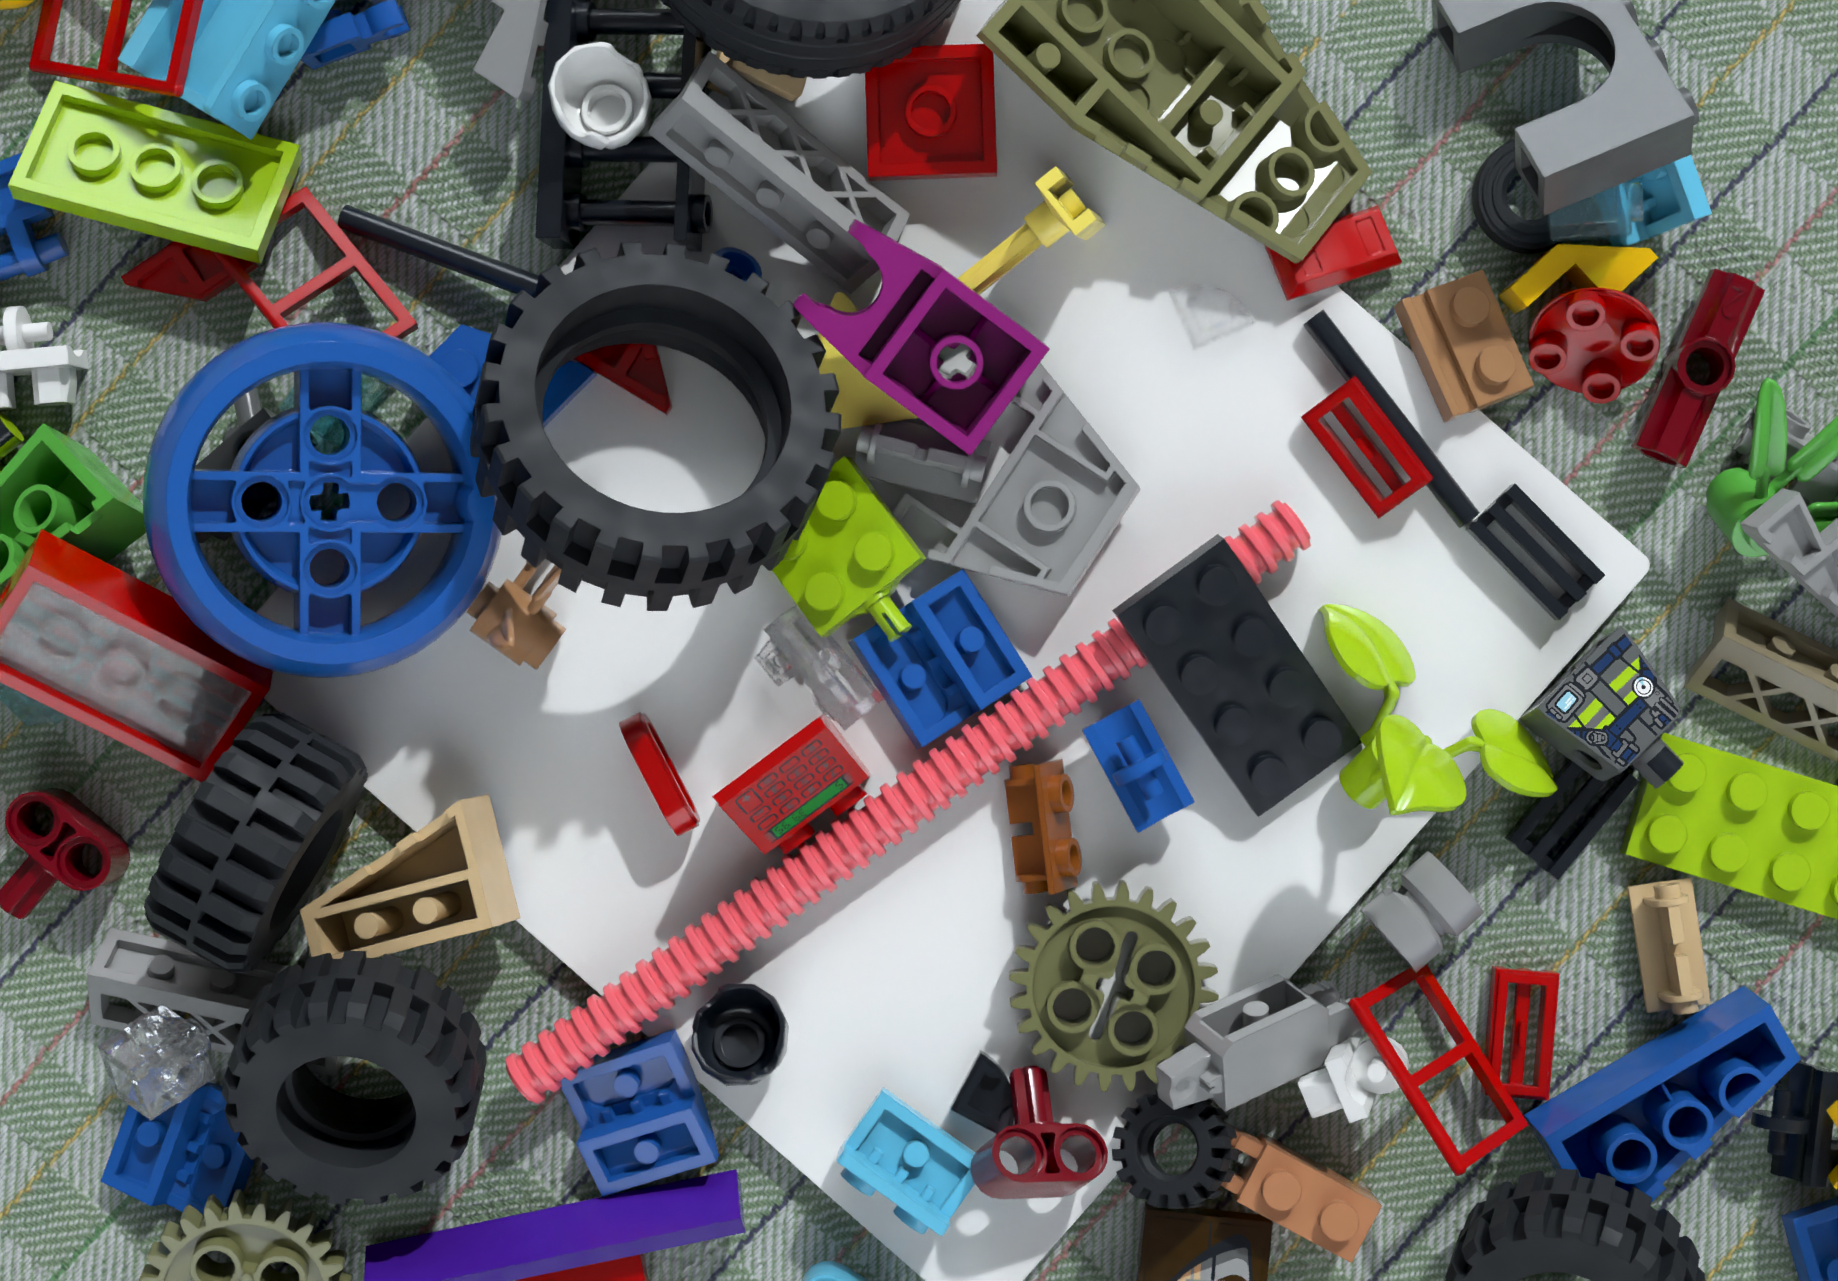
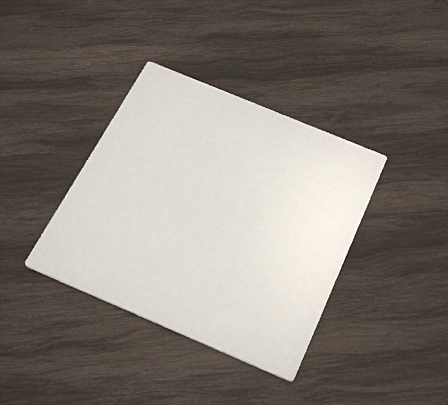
(914, 954)

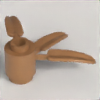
(515, 620)

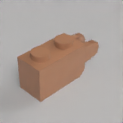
(1302, 1195)

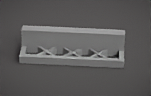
(772, 182)
(163, 973)

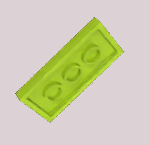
(156, 172)
(1741, 827)

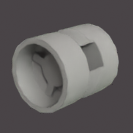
(1422, 911)

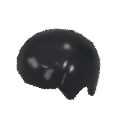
(740, 1035)

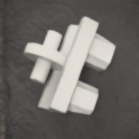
(51, 367)
(1349, 1079)

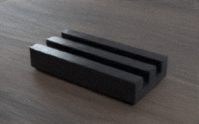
(1573, 590)
(1583, 834)

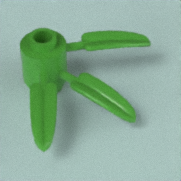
(1740, 492)

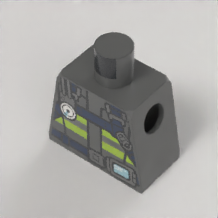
(1610, 713)

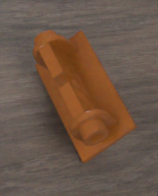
(1050, 856)

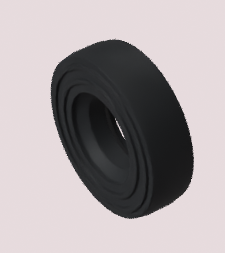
(1493, 210)

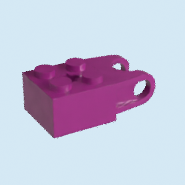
(908, 325)

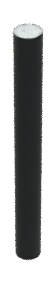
(437, 251)
(1349, 365)

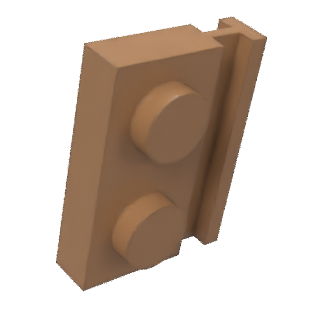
(1463, 346)

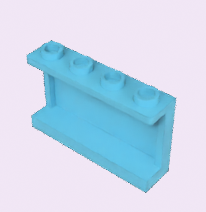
(238, 53)

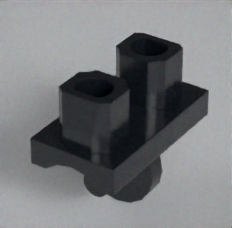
(1801, 1126)

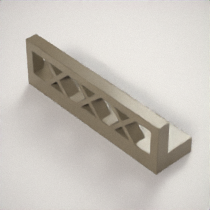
(1776, 663)

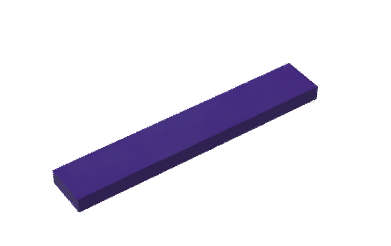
(567, 1234)

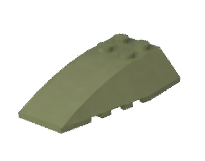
(1194, 102)

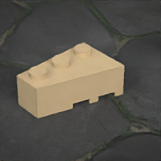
(422, 891)

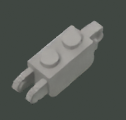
(1255, 1042)

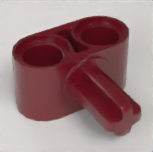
(60, 852)
(1036, 1147)

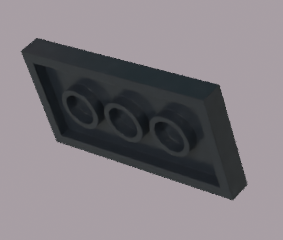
(1237, 675)

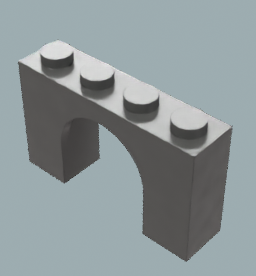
(1609, 137)

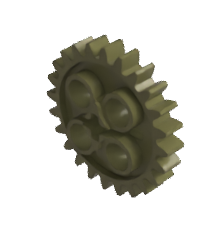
(1057, 966)
(251, 1238)

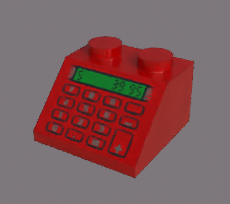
(794, 786)

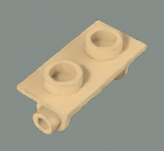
(1669, 946)

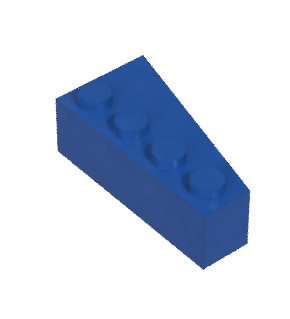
(1667, 1096)

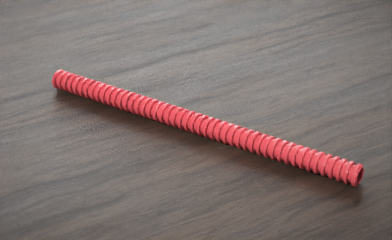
(861, 835)

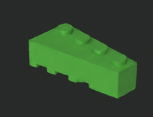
(67, 493)

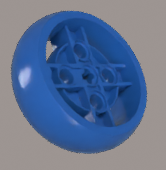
(280, 547)

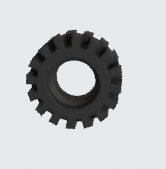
(1146, 1176)

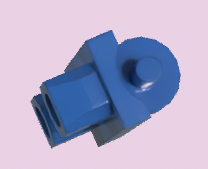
(1138, 765)

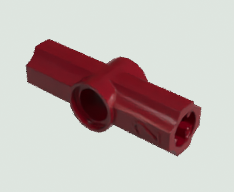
(1716, 333)

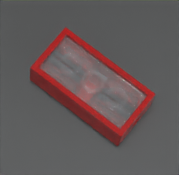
(122, 658)

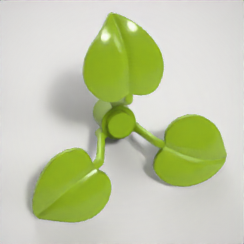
(1397, 756)

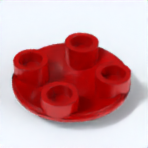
(1594, 342)

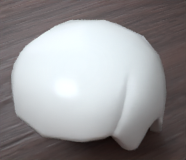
(599, 96)

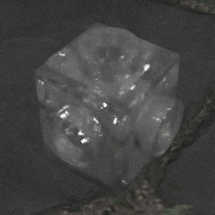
(157, 1061)

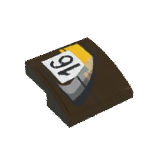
(1203, 1245)

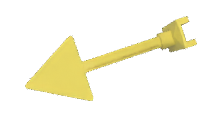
(865, 403)

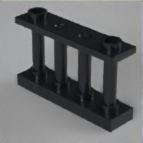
(560, 204)

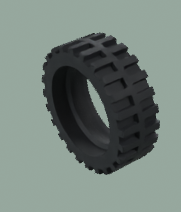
(677, 307)

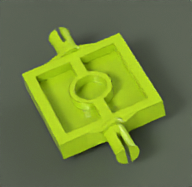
(849, 556)

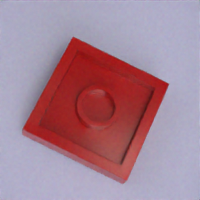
(932, 115)

